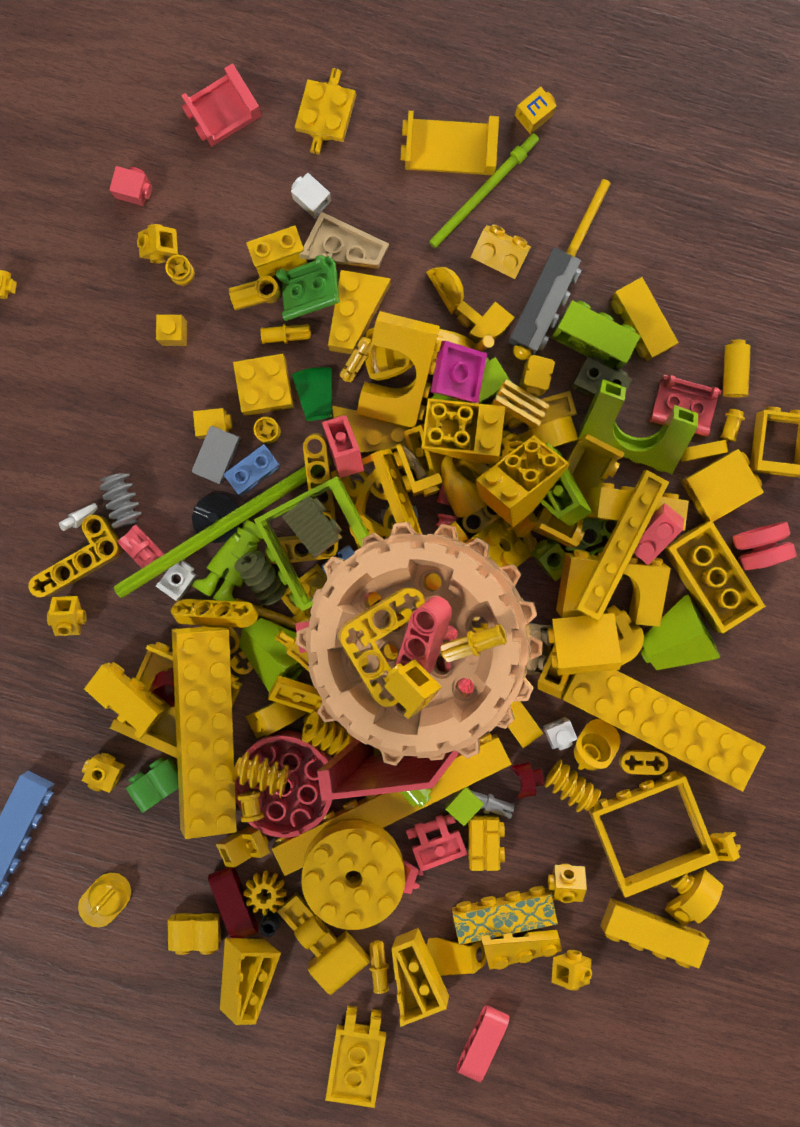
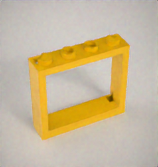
(667, 870)

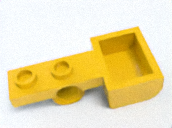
(335, 958)

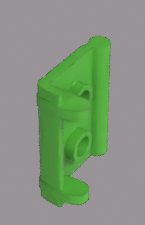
(309, 287)

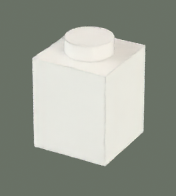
(310, 195)

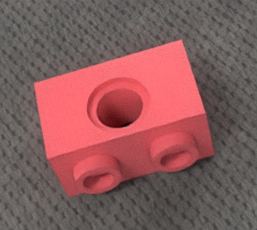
(343, 446)

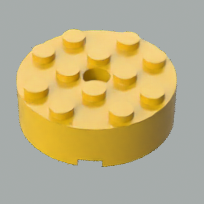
(359, 899)

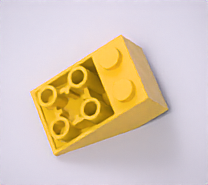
(464, 430)
(521, 480)

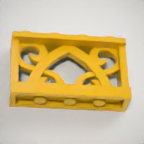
(394, 491)

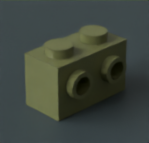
(592, 373)

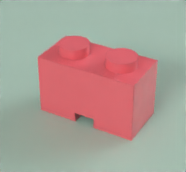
(659, 533)

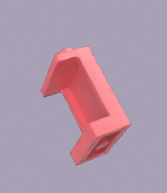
(222, 107)

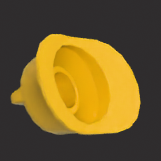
(596, 745)
(104, 899)

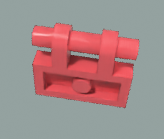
(438, 849)

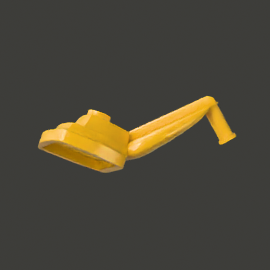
(388, 363)

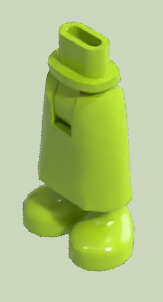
(223, 563)

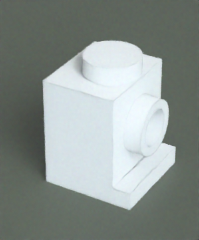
(178, 590)
(560, 733)

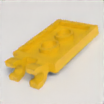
(356, 1061)

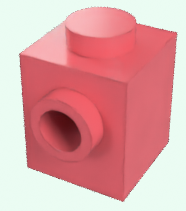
(130, 185)

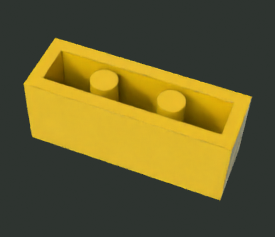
(643, 314)

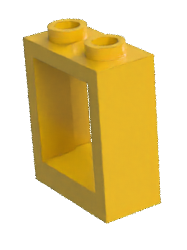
(769, 467)

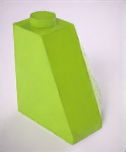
(679, 639)
(268, 654)

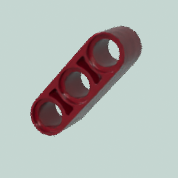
(232, 903)

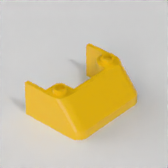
(589, 464)

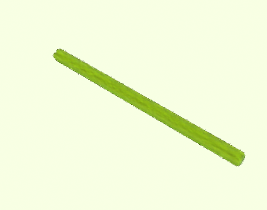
(215, 530)

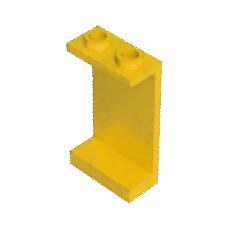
(450, 146)

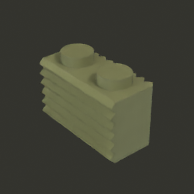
(313, 526)

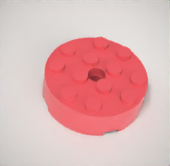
(300, 804)

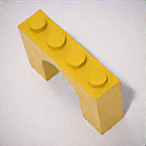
(416, 341)
(648, 584)

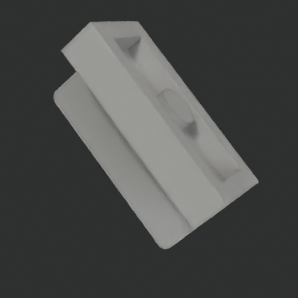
(216, 454)

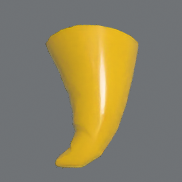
(459, 490)

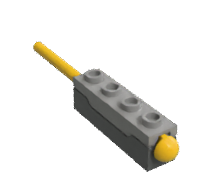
(552, 288)

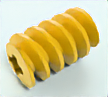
(326, 735)
(261, 774)
(572, 786)

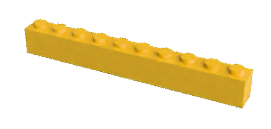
(391, 807)

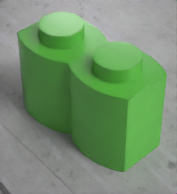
(155, 785)

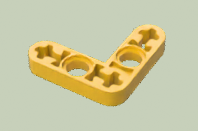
(371, 634)

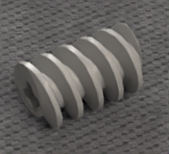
(120, 500)

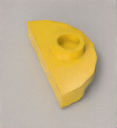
(448, 286)

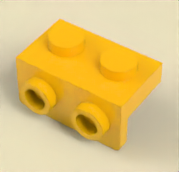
(501, 250)

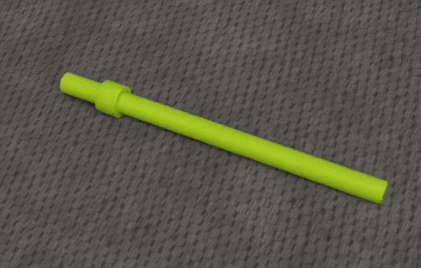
(517, 156)

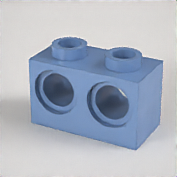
(252, 470)

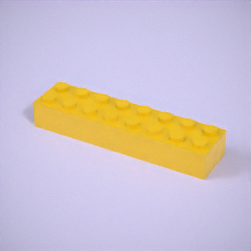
(666, 725)
(204, 731)

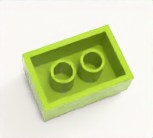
(596, 335)

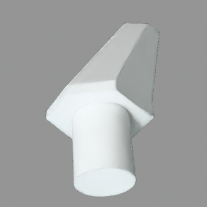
(76, 518)

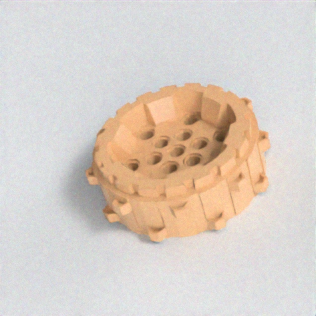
(473, 589)

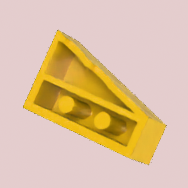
(417, 979)

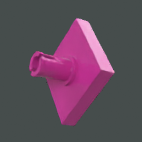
(458, 372)

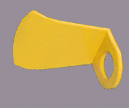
(455, 958)

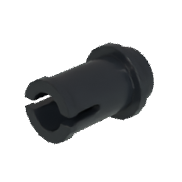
(269, 924)

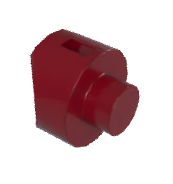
(164, 686)
(528, 779)

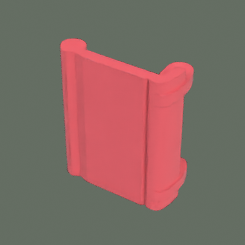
(688, 396)

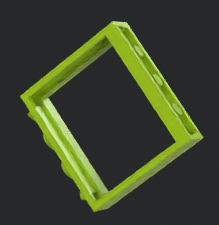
(275, 550)

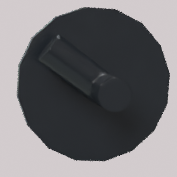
(212, 509)

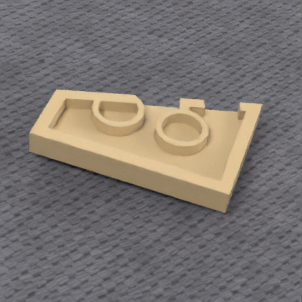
(343, 244)

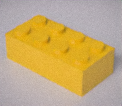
(713, 577)

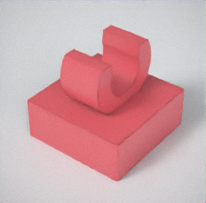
(410, 876)

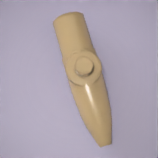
(414, 464)

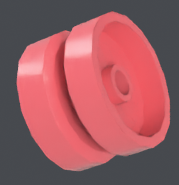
(764, 547)

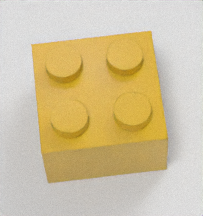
(263, 384)

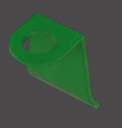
(315, 392)

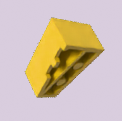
(358, 303)
(126, 698)
(246, 978)

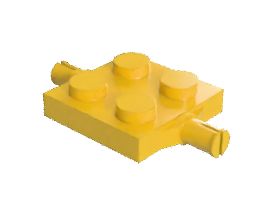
(325, 111)

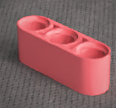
(426, 633)
(482, 1043)

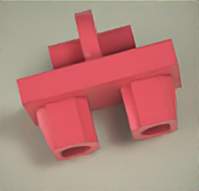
(140, 547)

